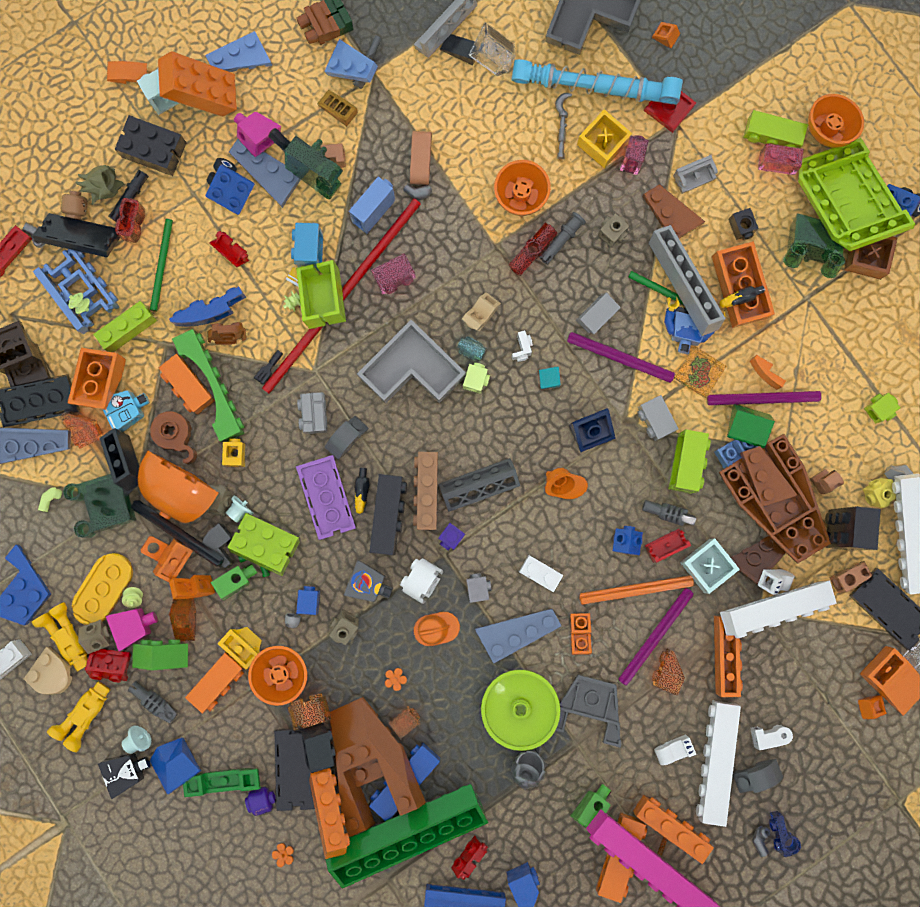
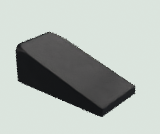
(458, 48)

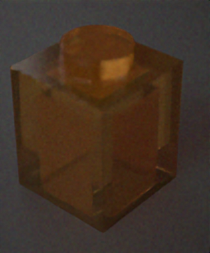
(405, 721)

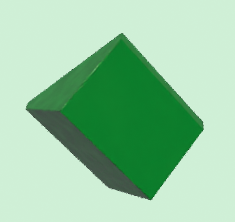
(750, 426)

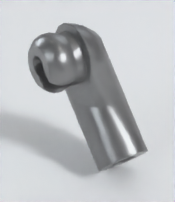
(418, 193)
(30, 229)
(759, 837)

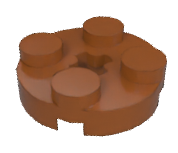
(226, 334)

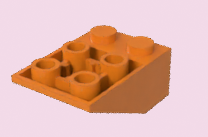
(893, 679)

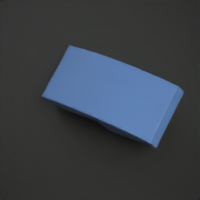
(731, 452)

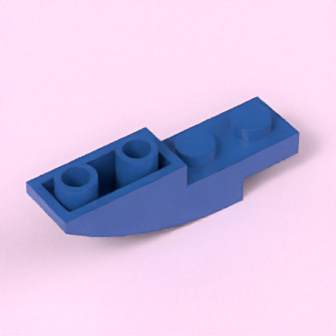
(200, 313)

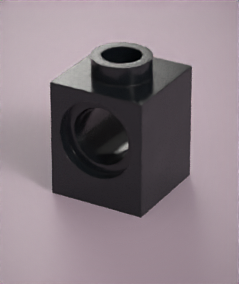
(747, 217)

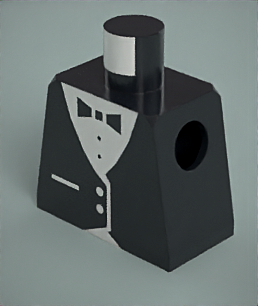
(122, 772)

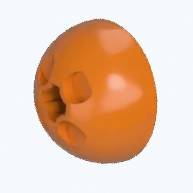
(835, 121)
(525, 179)
(272, 685)

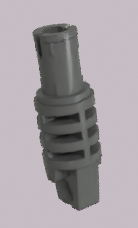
(669, 513)
(153, 703)

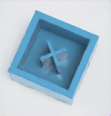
(308, 244)

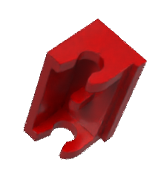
(667, 545)

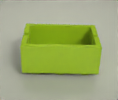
(321, 294)
(689, 461)
(263, 544)

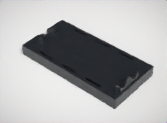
(76, 235)
(35, 400)
(891, 606)
(291, 772)

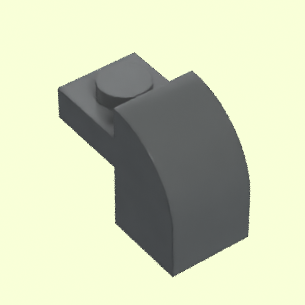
(345, 437)
(216, 540)
(759, 778)

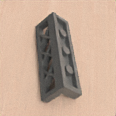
(478, 481)

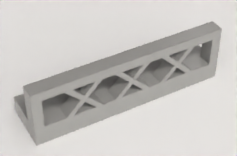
(444, 26)

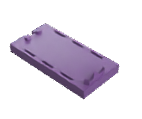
(325, 497)

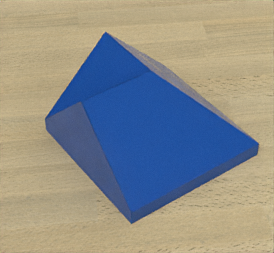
(174, 764)

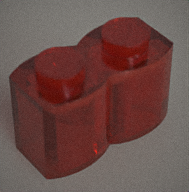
(131, 217)

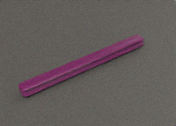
(621, 357)
(764, 398)
(656, 636)

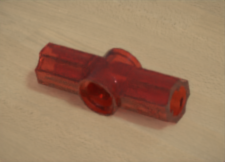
(540, 241)

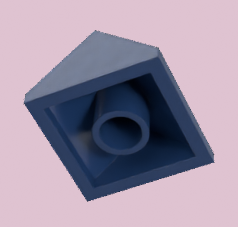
(593, 430)

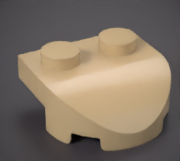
(49, 673)

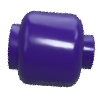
(260, 801)

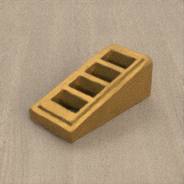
(350, 114)

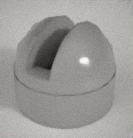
(292, 620)

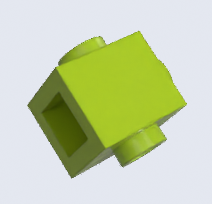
(882, 407)

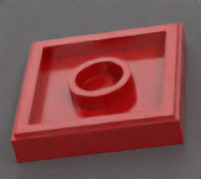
(670, 114)

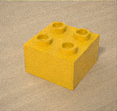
(604, 138)

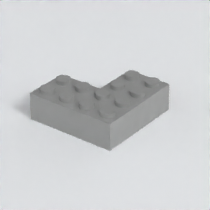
(408, 356)

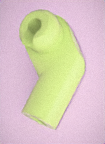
(47, 496)

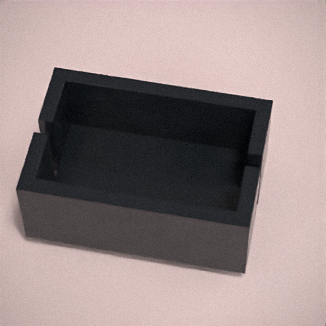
(150, 145)

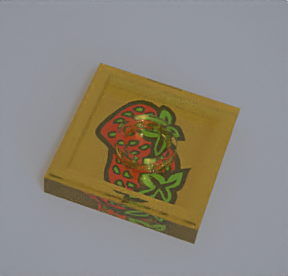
(700, 372)

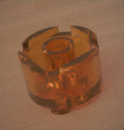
(309, 712)

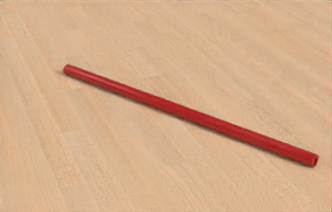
(346, 290)

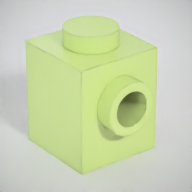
(476, 378)

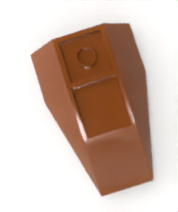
(791, 522)

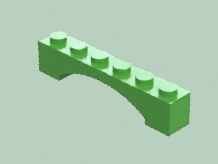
(227, 424)

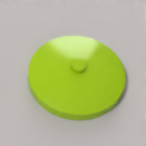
(520, 710)

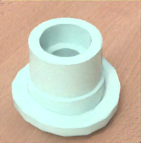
(238, 509)
(136, 740)

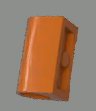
(170, 557)

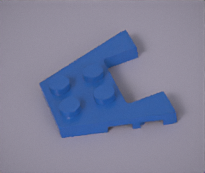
(25, 592)

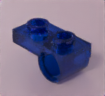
(778, 825)

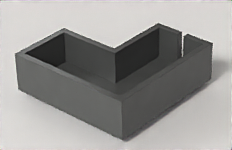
(574, 19)

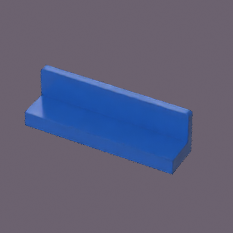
(462, 897)

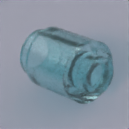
(471, 348)

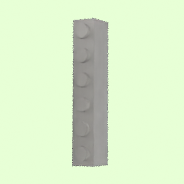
(686, 280)

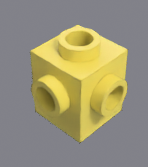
(879, 493)

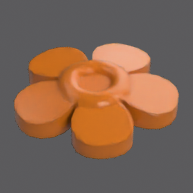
(395, 678)
(283, 854)

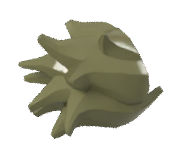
(100, 183)

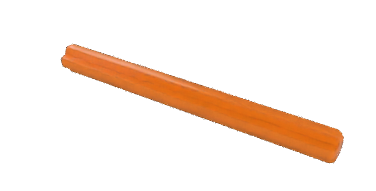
(636, 589)

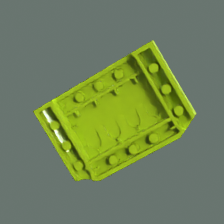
(851, 196)

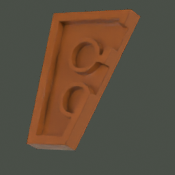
(672, 211)
(765, 477)

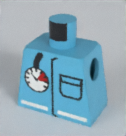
(125, 409)

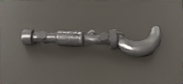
(562, 131)

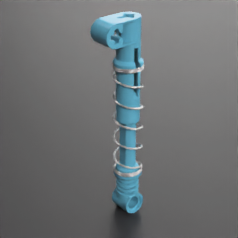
(640, 89)

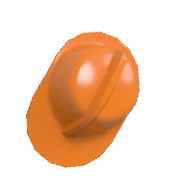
(564, 484)
(436, 628)

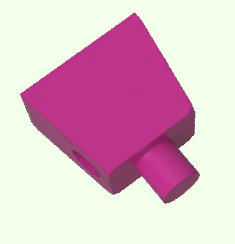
(254, 132)
(130, 627)

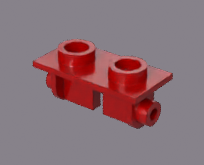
(233, 253)
(463, 864)

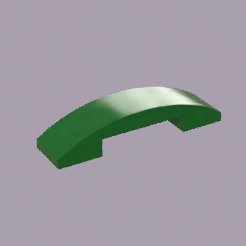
(221, 781)

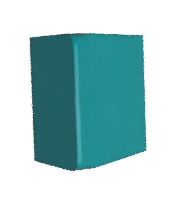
(549, 378)

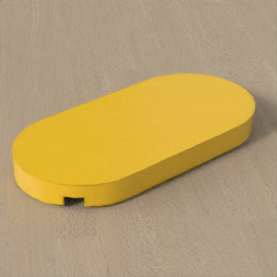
(102, 588)

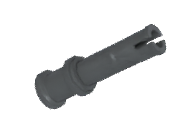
(567, 231)

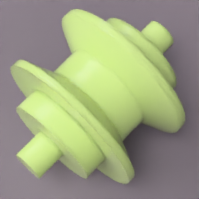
(292, 301)
(80, 304)
(132, 597)

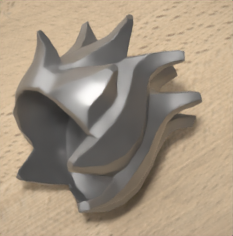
(528, 769)

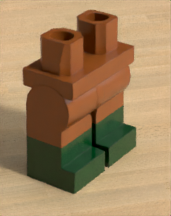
(327, 21)

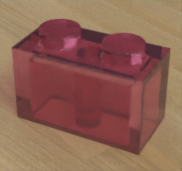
(634, 154)
(780, 159)
(393, 274)

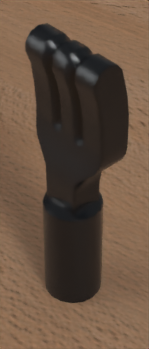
(265, 372)

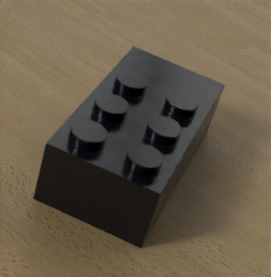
(387, 514)
(853, 528)

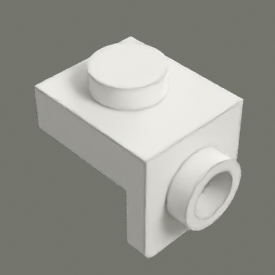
(525, 343)

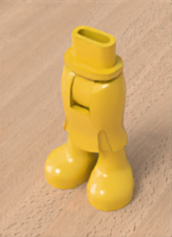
(64, 638)
(82, 715)

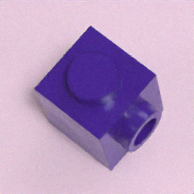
(451, 537)

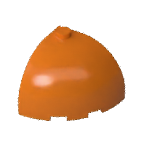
(173, 489)

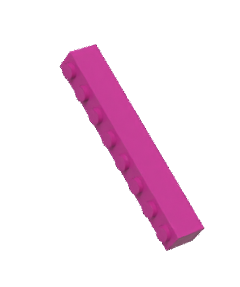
(646, 863)

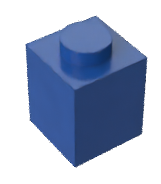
(308, 601)

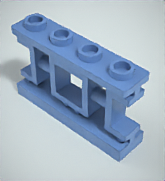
(62, 298)

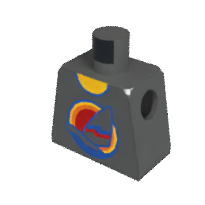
(367, 583)

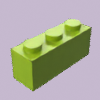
(774, 130)
(125, 327)

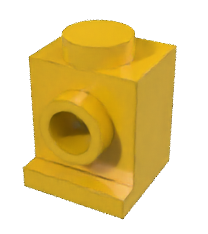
(227, 457)

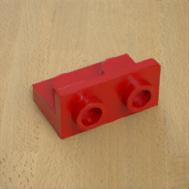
(108, 665)

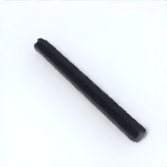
(177, 533)

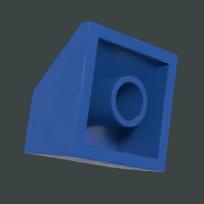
(523, 885)

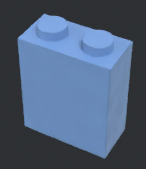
(372, 204)

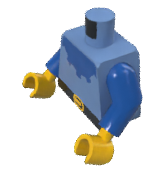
(682, 328)

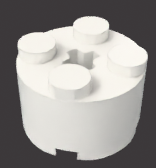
(421, 580)

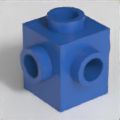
(627, 541)

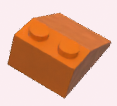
(96, 378)

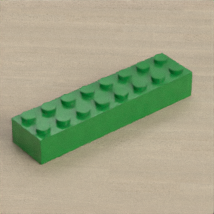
(408, 836)

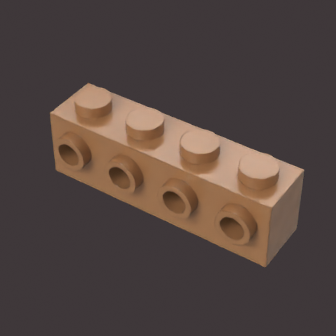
(427, 491)

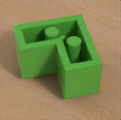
(160, 655)

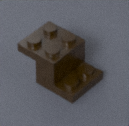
(20, 357)

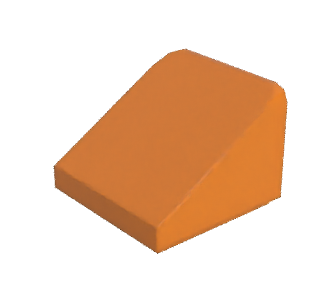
(666, 34)
(872, 707)

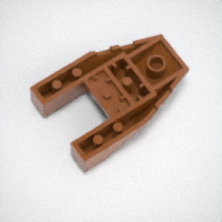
(364, 754)

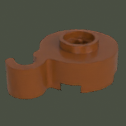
(180, 438)

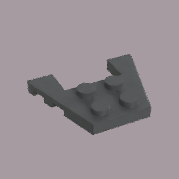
(593, 700)

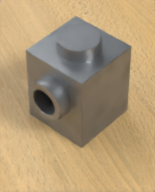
(478, 588)

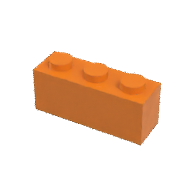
(186, 384)
(215, 683)

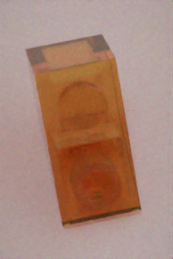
(83, 429)
(183, 619)
(669, 675)

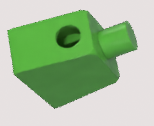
(224, 584)
(585, 810)

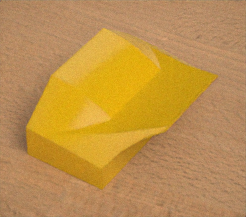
(241, 645)

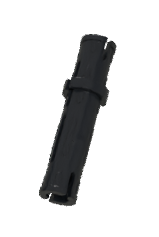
(133, 188)

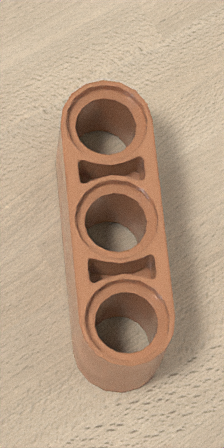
(420, 157)

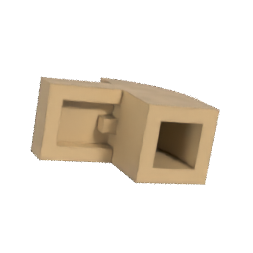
(481, 312)

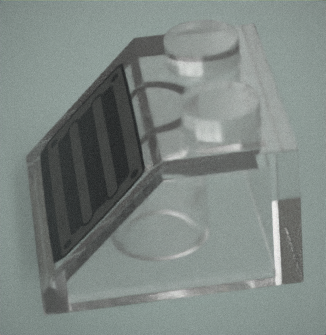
(493, 50)

